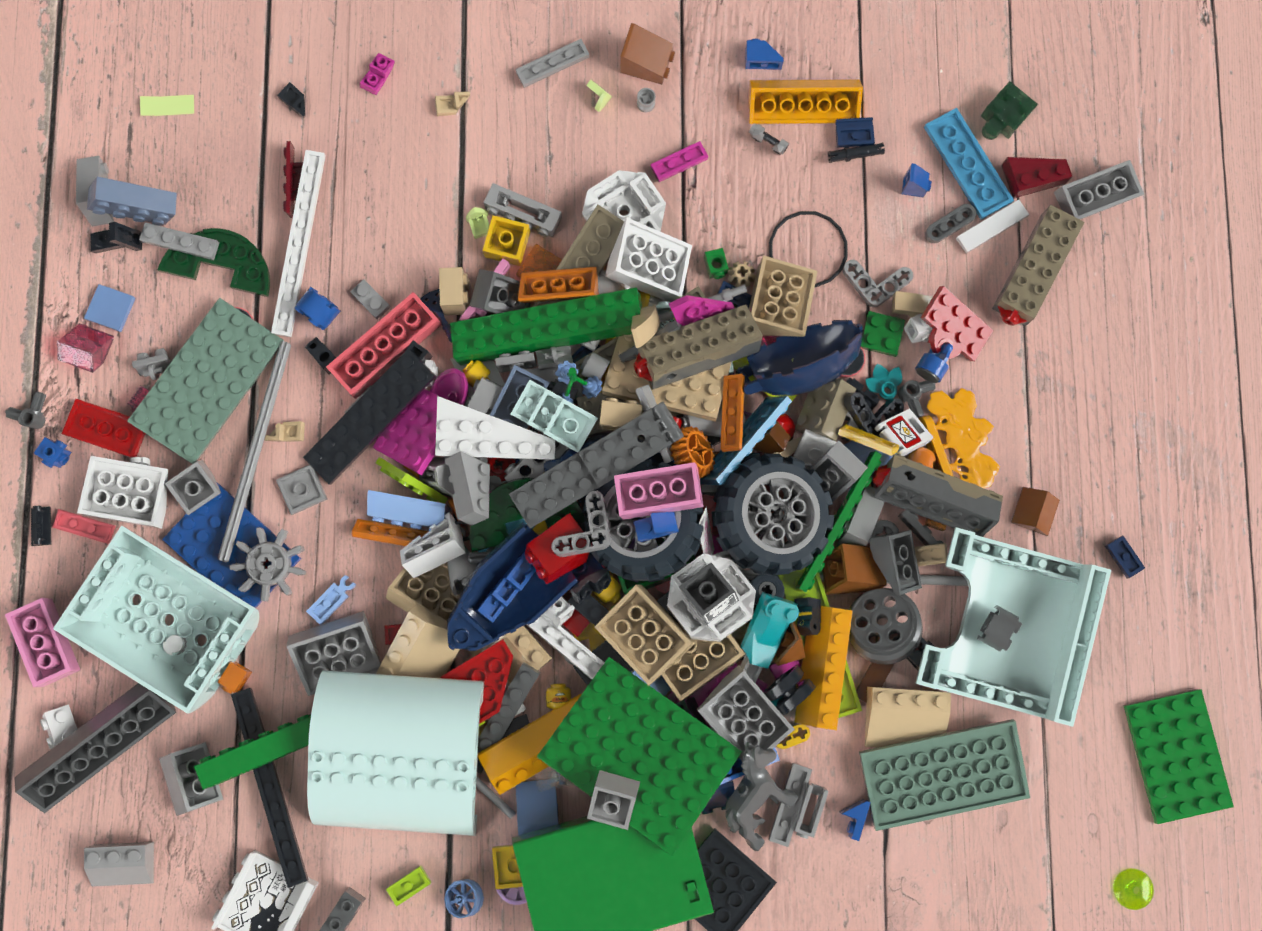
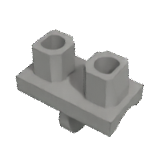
(552, 357)
(152, 365)

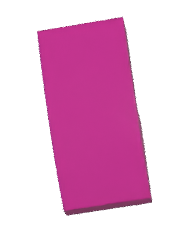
(378, 73)

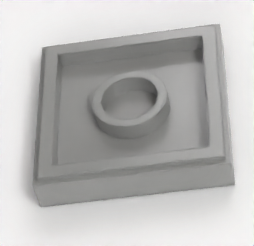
(301, 489)

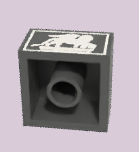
(709, 593)

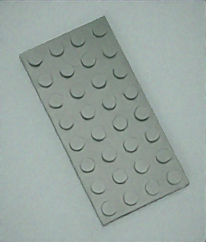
(206, 381)
(944, 774)

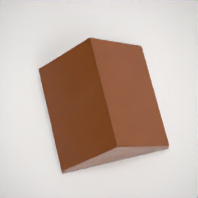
(1035, 510)
(790, 647)

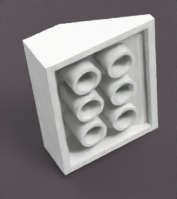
(649, 261)
(124, 492)

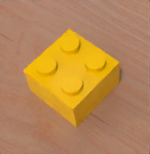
(506, 240)

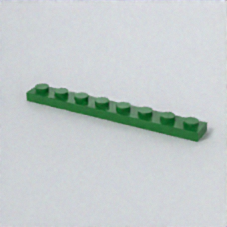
(843, 514)

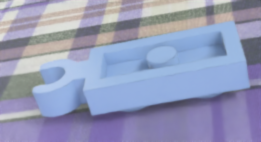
(330, 601)

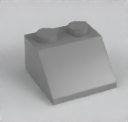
(194, 487)
(613, 800)

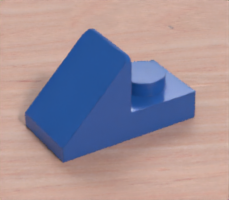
(656, 526)
(858, 812)

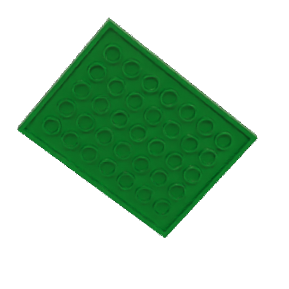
(642, 736)

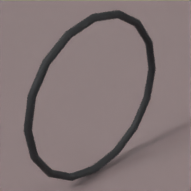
(822, 216)

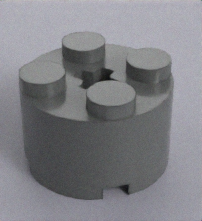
(999, 629)

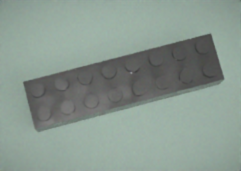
(92, 747)

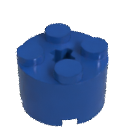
(317, 308)

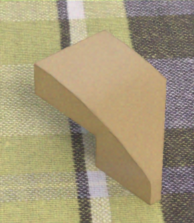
(450, 104)
(287, 432)

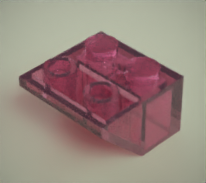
(84, 347)

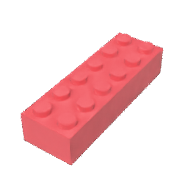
(383, 345)

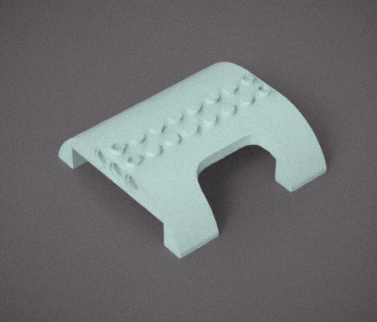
(1050, 652)

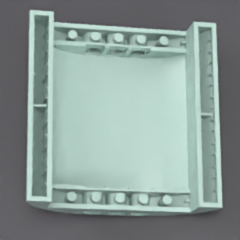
(394, 753)

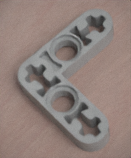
(873, 289)
(595, 530)

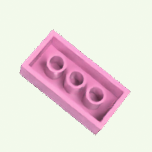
(658, 491)
(42, 649)

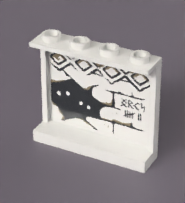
(262, 898)

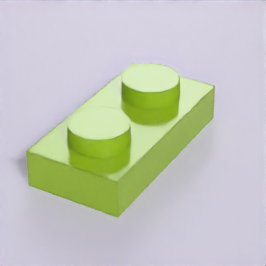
(408, 885)

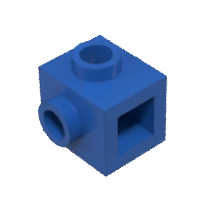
(53, 452)

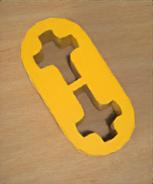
(795, 740)

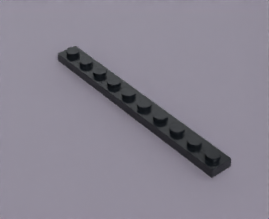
(271, 794)

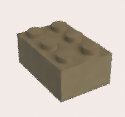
(825, 409)

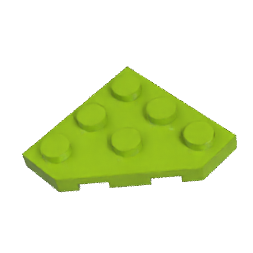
(409, 481)

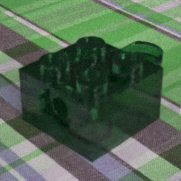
(1007, 112)

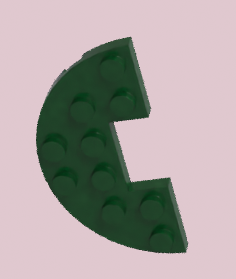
(233, 253)
(503, 510)

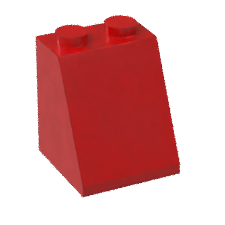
(546, 562)

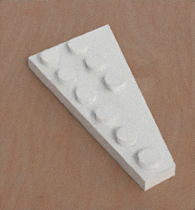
(486, 436)

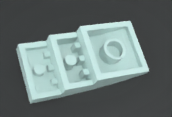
(554, 416)

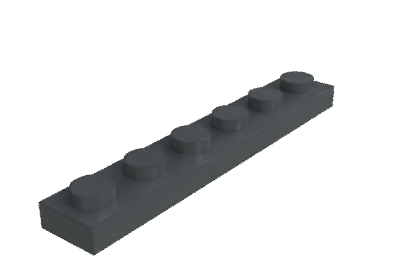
(510, 705)

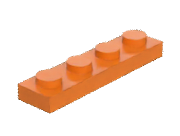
(732, 413)
(385, 532)

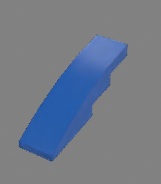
(506, 589)

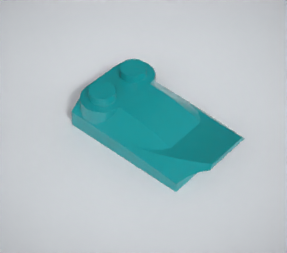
(768, 628)

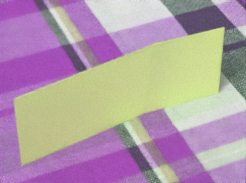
(166, 105)

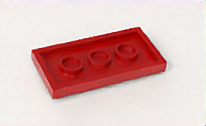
(103, 428)

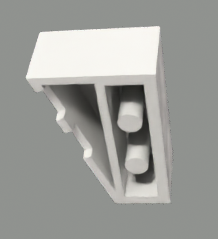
(434, 548)

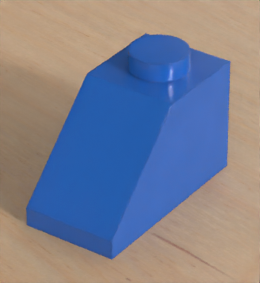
(762, 56)
(916, 182)

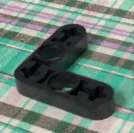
(871, 419)

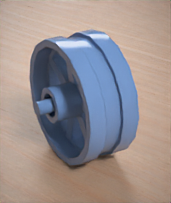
(463, 898)

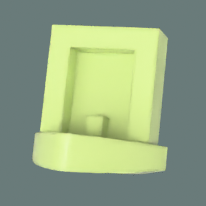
(604, 96)
(478, 222)

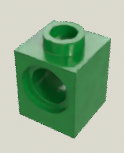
(716, 256)

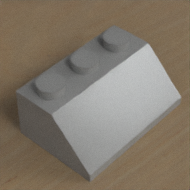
(183, 780)
(119, 863)

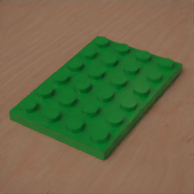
(1178, 756)

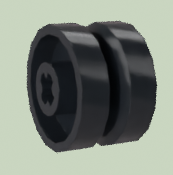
(787, 686)

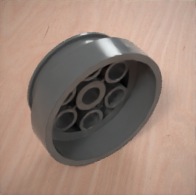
(885, 650)

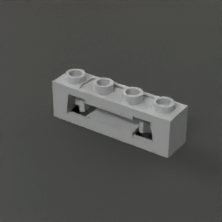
(497, 203)

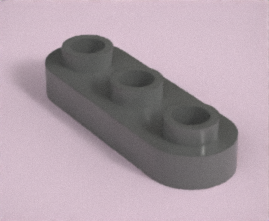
(955, 218)

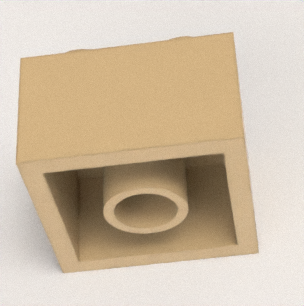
(453, 290)
(615, 414)

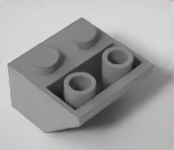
(437, 476)

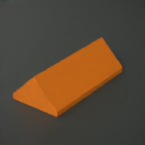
(558, 284)

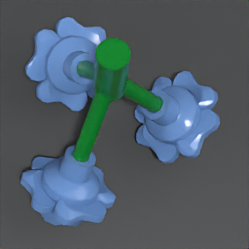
(567, 373)

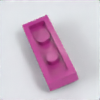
(679, 161)

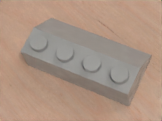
(1099, 191)

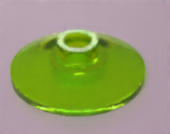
(1124, 889)

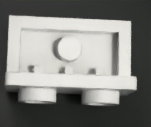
(58, 724)

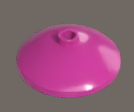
(451, 386)

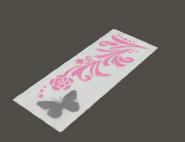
(706, 538)

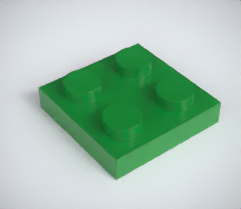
(882, 333)

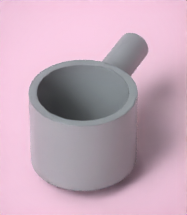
(594, 366)

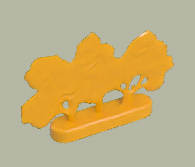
(964, 435)

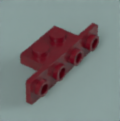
(292, 171)

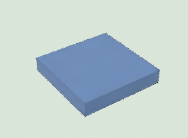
(109, 308)

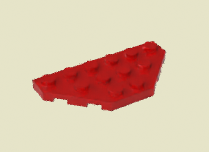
(492, 668)

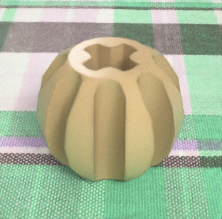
(746, 271)

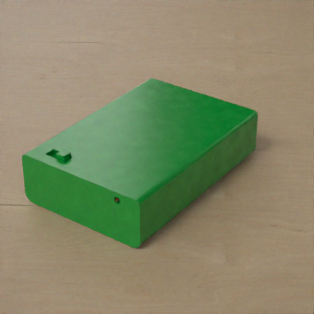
(608, 879)

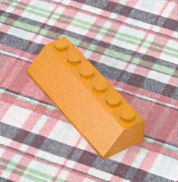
(804, 101)
(825, 668)
(515, 756)

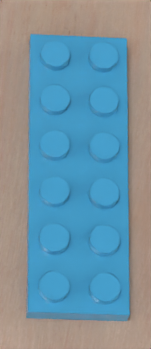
(968, 163)
(753, 432)

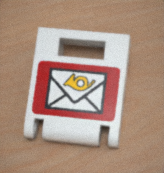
(905, 431)

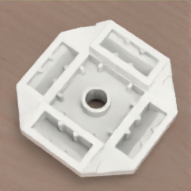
(628, 192)
(727, 621)

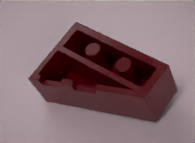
(1034, 174)

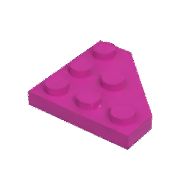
(693, 309)

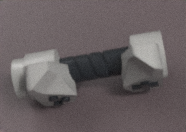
(758, 133)

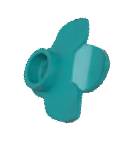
(884, 379)

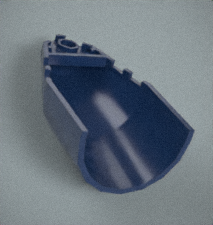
(469, 629)

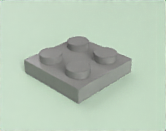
(523, 360)

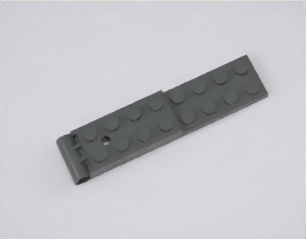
(596, 465)

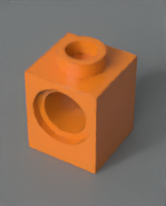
(234, 677)

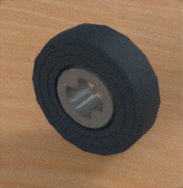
(772, 581)

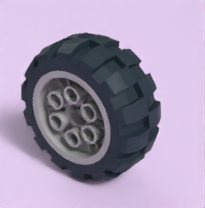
(739, 526)
(648, 559)

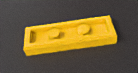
(868, 440)

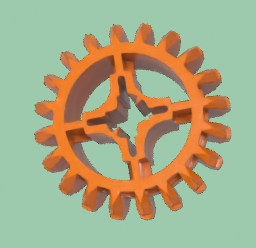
(694, 448)

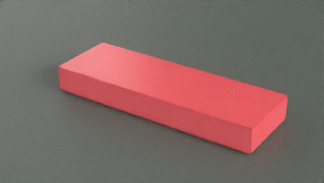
(83, 526)

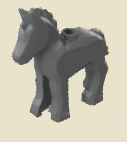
(752, 794)

